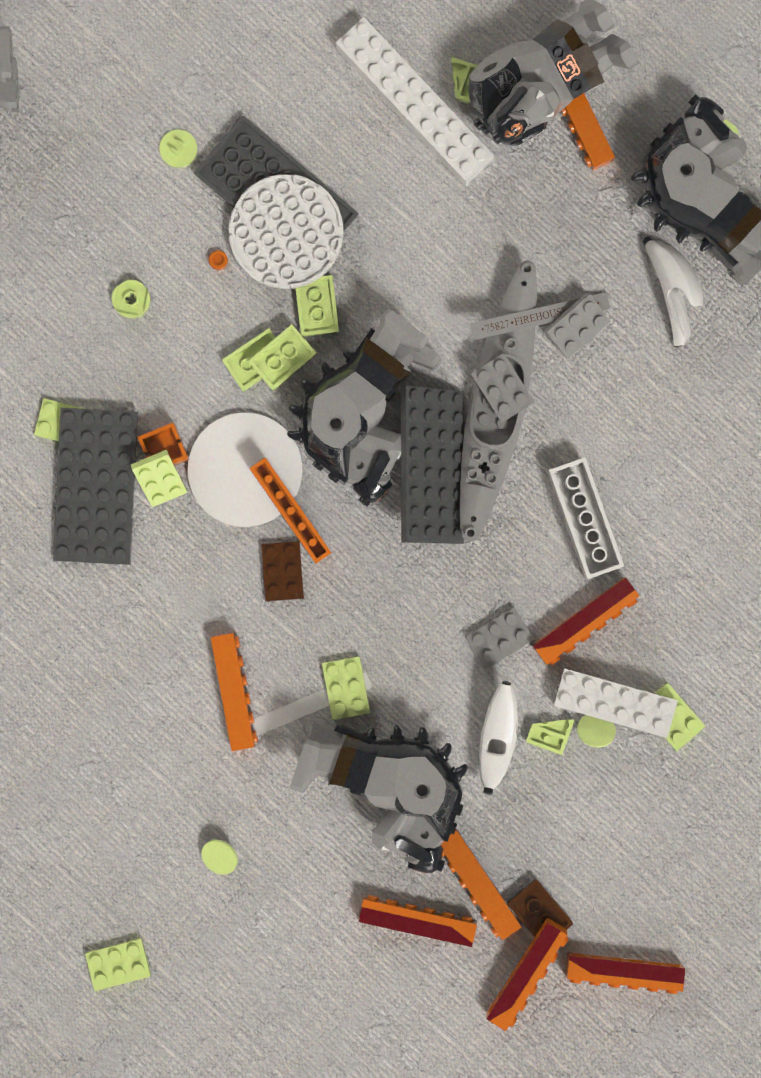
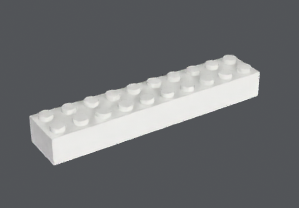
(414, 101)

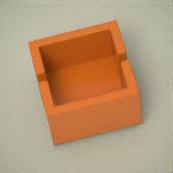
(164, 439)

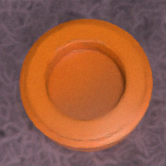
(218, 260)

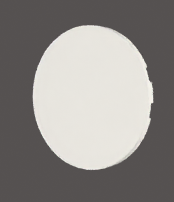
(286, 231)
(221, 470)

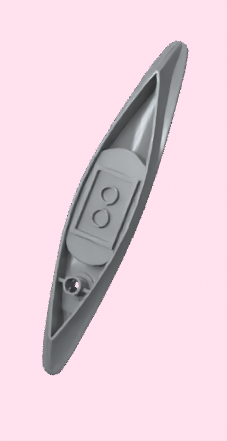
(485, 436)

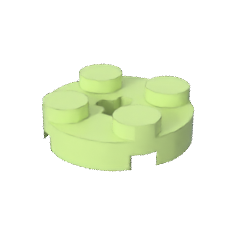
(137, 308)

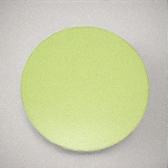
(178, 148)
(596, 731)
(219, 857)

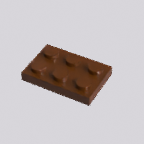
(282, 571)
(534, 905)

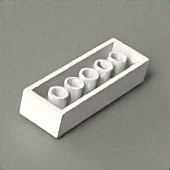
(585, 518)
(616, 703)

